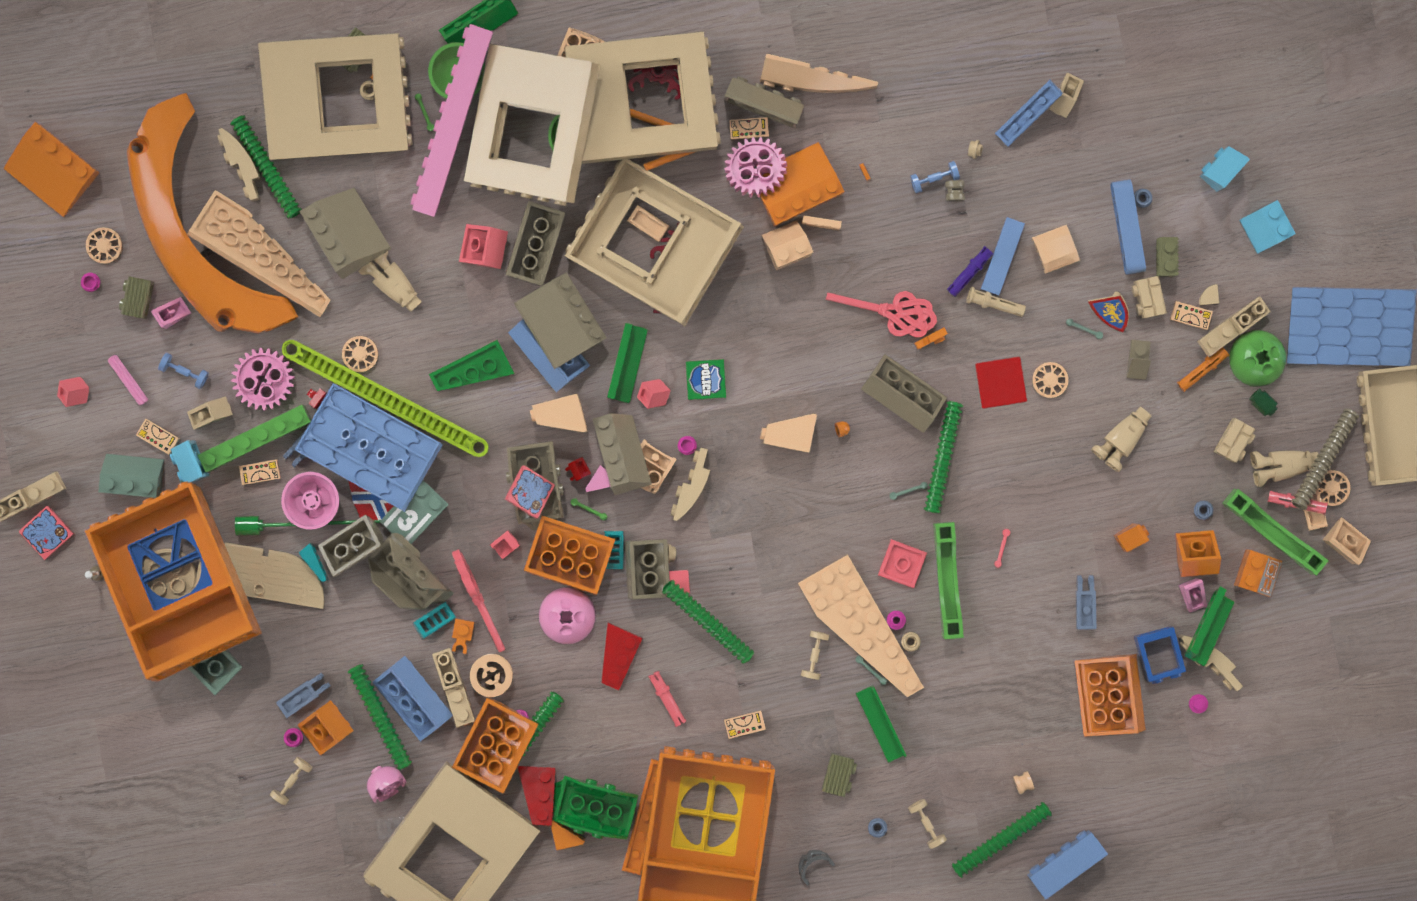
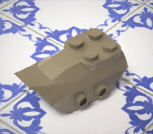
(540, 459)
(404, 577)

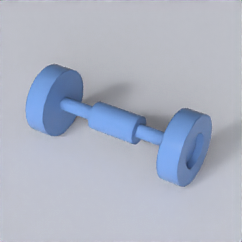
(953, 170)
(165, 362)

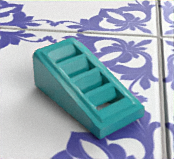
(621, 550)
(312, 558)
(419, 628)

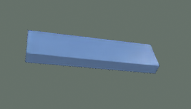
(1029, 113)
(1002, 256)

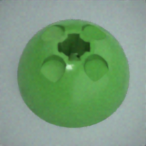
(1248, 353)

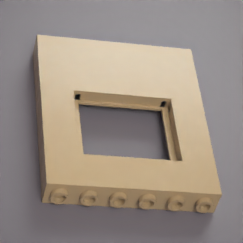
(538, 84)
(295, 98)
(610, 128)
(686, 262)
(469, 816)

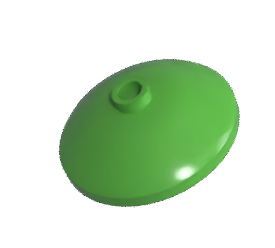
(442, 65)

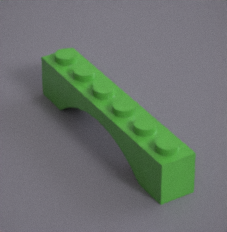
(255, 438)
(1275, 533)
(947, 580)

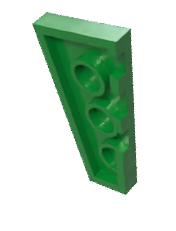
(475, 367)

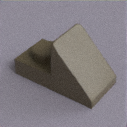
(1138, 359)

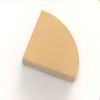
(1209, 296)

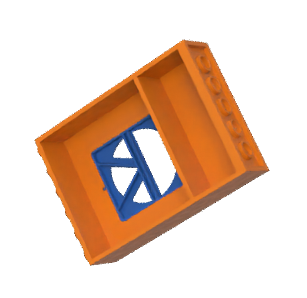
(184, 630)

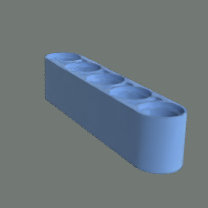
(1128, 227)

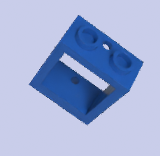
(1152, 636)

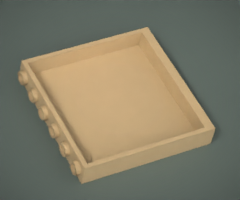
(1390, 423)

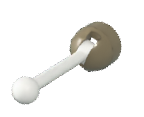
(94, 573)

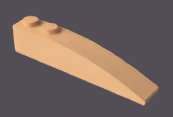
(800, 76)

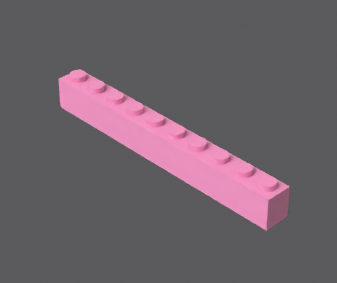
(452, 121)

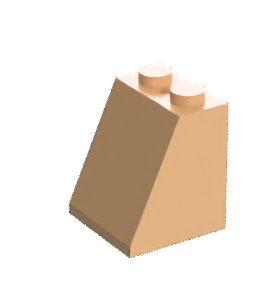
(787, 245)
(560, 413)
(790, 433)

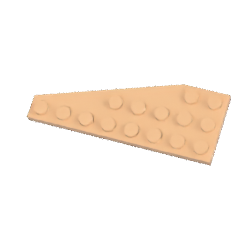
(238, 238)
(850, 611)

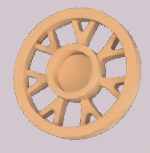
(104, 245)
(359, 354)
(1050, 380)
(1333, 488)

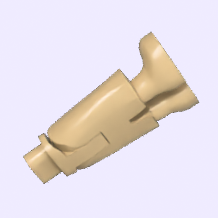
(392, 282)
(1123, 437)
(1282, 465)

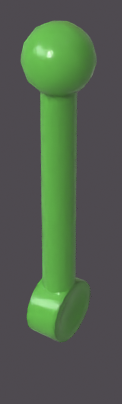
(418, 97)
(574, 502)

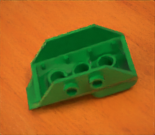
(594, 808)

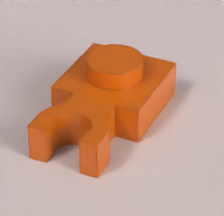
(935, 337)
(462, 631)

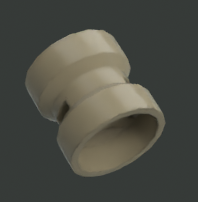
(955, 190)

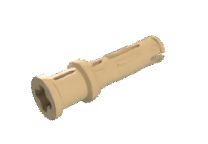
(987, 300)

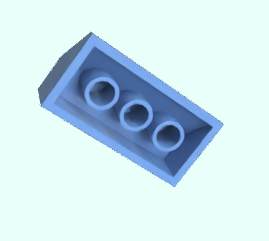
(555, 377)
(412, 698)
(1066, 864)

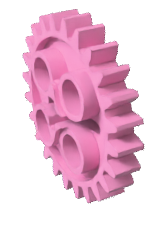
(754, 151)
(247, 370)

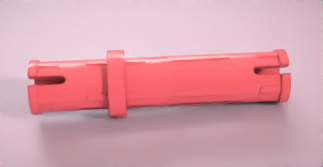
(1274, 498)
(663, 691)

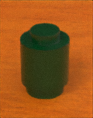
(1263, 402)

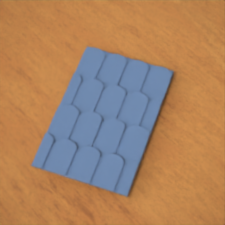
(1351, 326)
(368, 447)

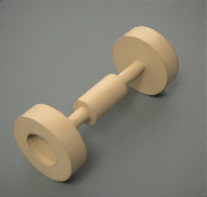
(814, 655)
(279, 796)
(936, 841)

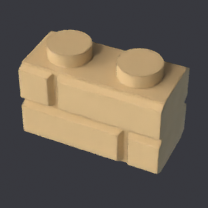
(1149, 297)
(1235, 440)

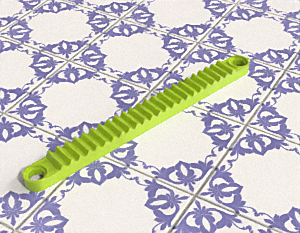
(385, 398)

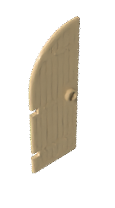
(274, 577)

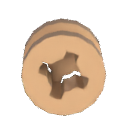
(1023, 782)

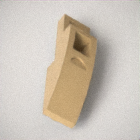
(238, 156)
(1233, 326)
(690, 492)
(31, 495)
(1220, 665)
(454, 687)

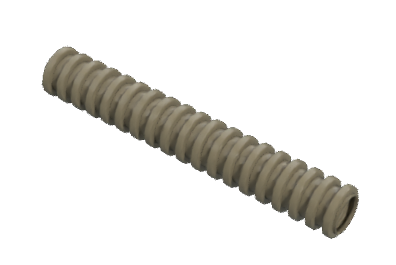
(1325, 459)

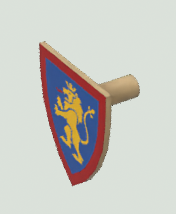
(1112, 311)

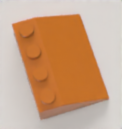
(50, 169)
(806, 185)
(569, 555)
(1110, 695)
(495, 745)

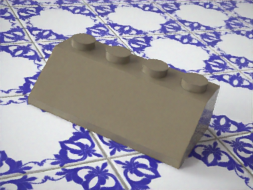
(763, 102)
(534, 243)
(904, 393)
(621, 452)

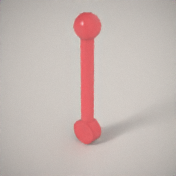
(1006, 532)

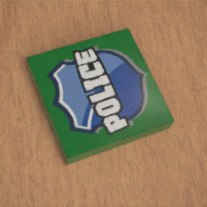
(705, 379)

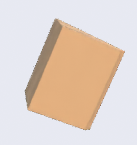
(1347, 541)

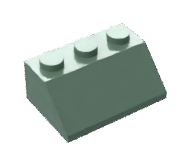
(131, 476)

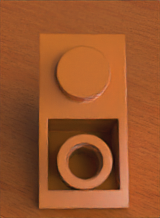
(1132, 537)

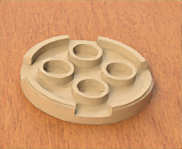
(175, 583)

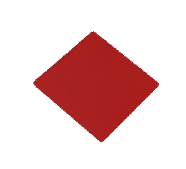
(1001, 382)

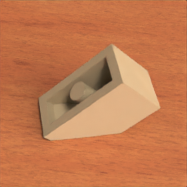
(1070, 87)
(209, 412)

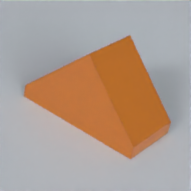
(565, 837)

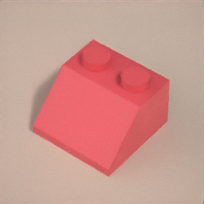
(483, 246)

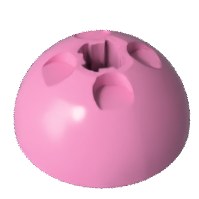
(298, 506)
(574, 607)

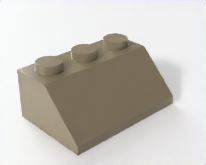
(351, 545)
(646, 568)

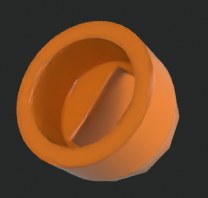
(842, 428)

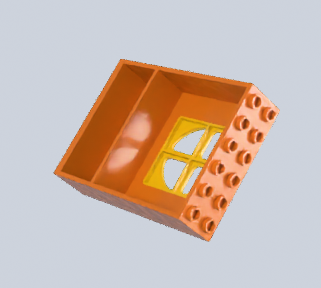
(692, 872)

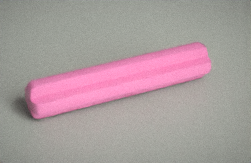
(127, 380)

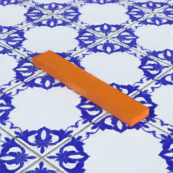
(636, 848)

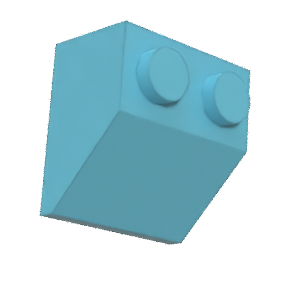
(1223, 168)
(1267, 226)
(188, 462)

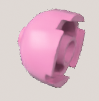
(384, 782)

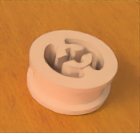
(482, 662)

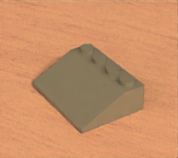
(345, 231)
(560, 320)

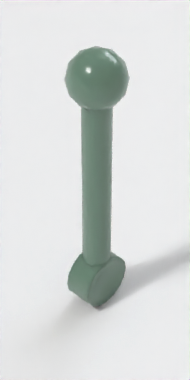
(1098, 335)
(893, 495)
(859, 659)

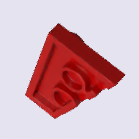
(618, 655)
(539, 793)

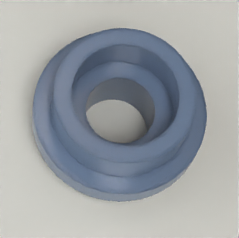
(1148, 196)
(1209, 510)
(881, 832)

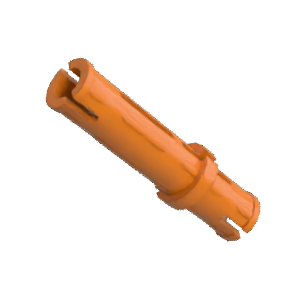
(1209, 364)

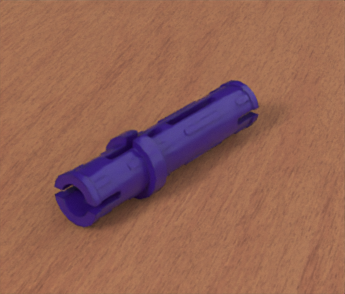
(967, 274)

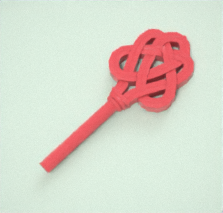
(922, 313)
(477, 598)

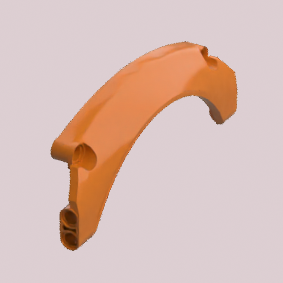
(197, 279)

